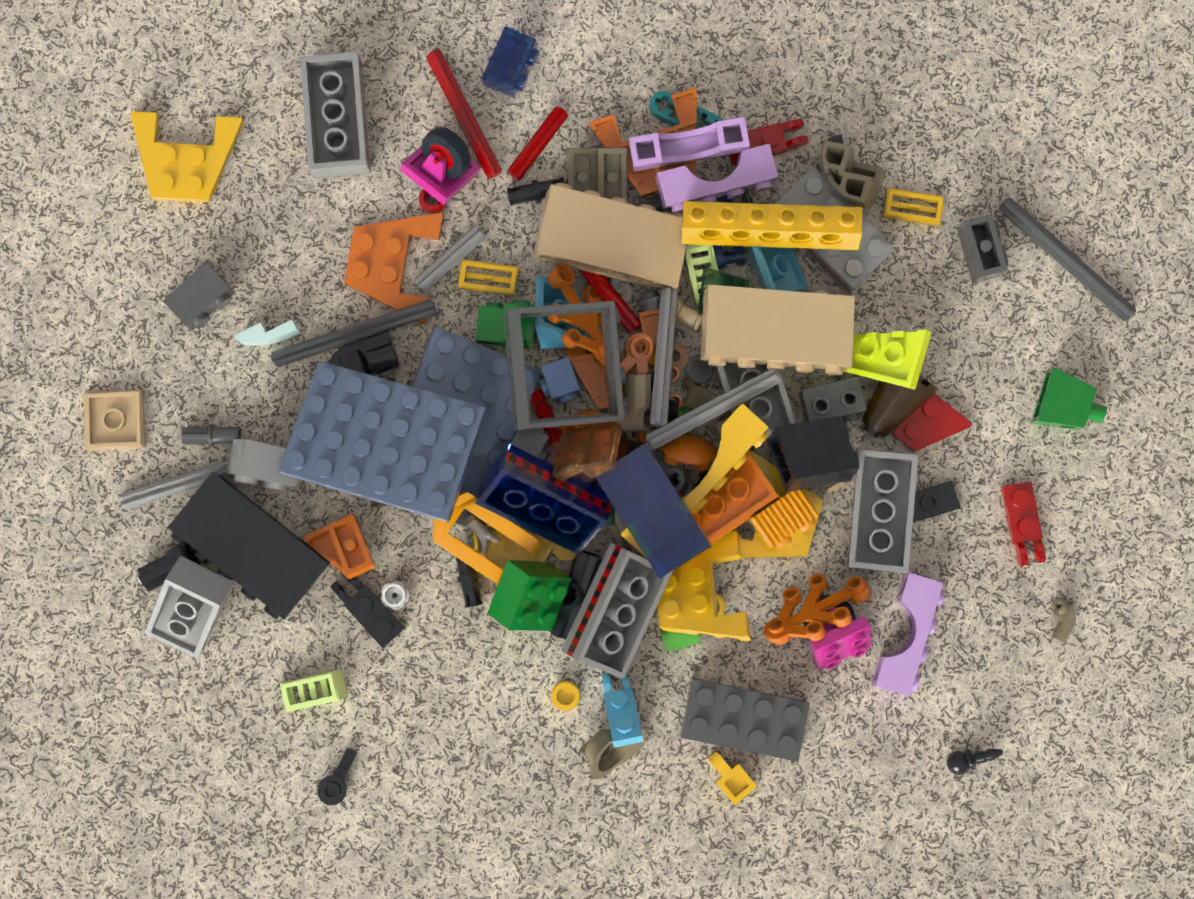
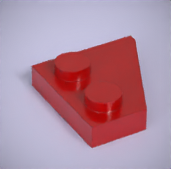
(930, 424)

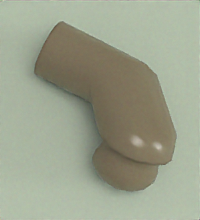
(1065, 617)

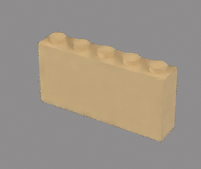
(610, 237)
(777, 329)

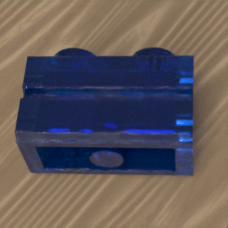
(510, 62)

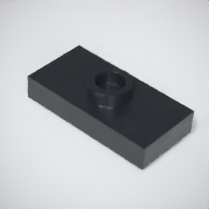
(935, 501)

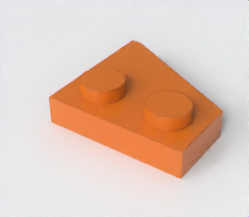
(343, 546)

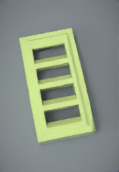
(690, 263)
(336, 684)

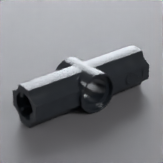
(582, 575)

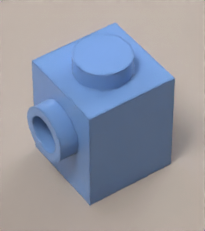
(559, 381)

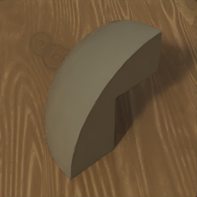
(851, 180)

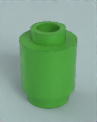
(677, 640)

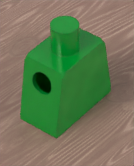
(1066, 402)

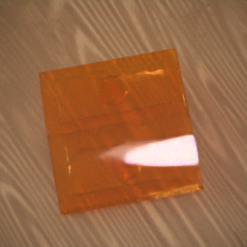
(587, 450)

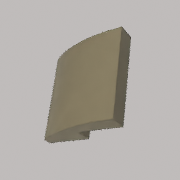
(598, 170)

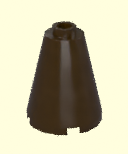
(894, 404)

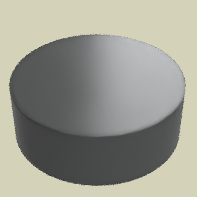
(698, 370)

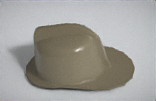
(603, 755)

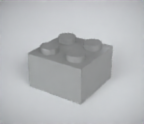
(256, 462)

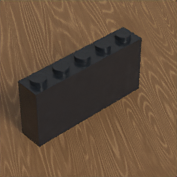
(248, 546)

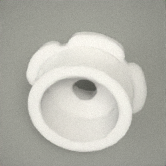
(395, 587)

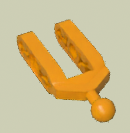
(467, 553)

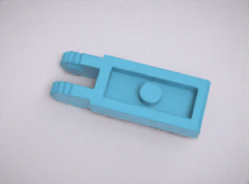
(622, 713)

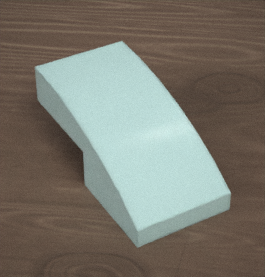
(259, 335)

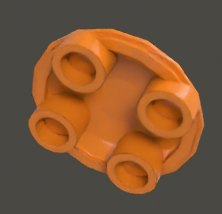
(689, 450)

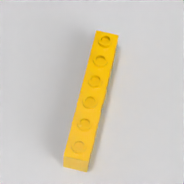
(771, 225)

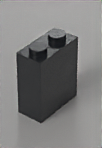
(813, 453)

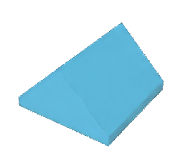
(777, 268)
(549, 333)

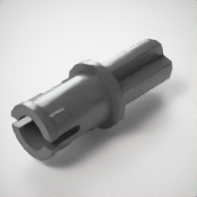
(210, 435)

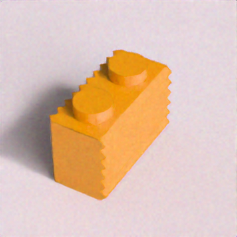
(784, 518)

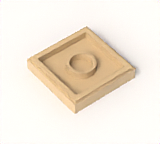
(114, 420)

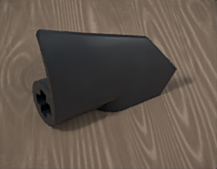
(368, 356)

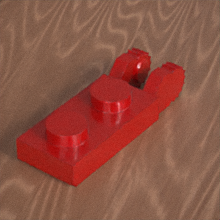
(774, 136)
(1023, 520)

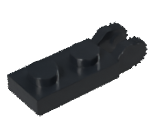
(370, 612)

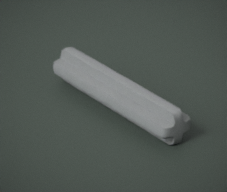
(449, 258)

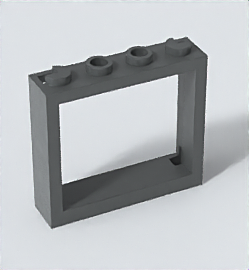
(612, 349)

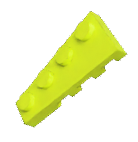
(890, 356)

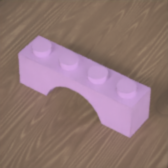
(707, 142)
(753, 170)
(920, 599)

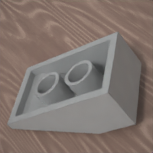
(188, 606)

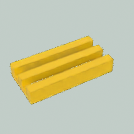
(887, 213)
(486, 288)

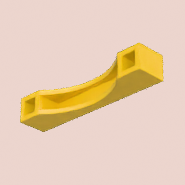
(737, 436)

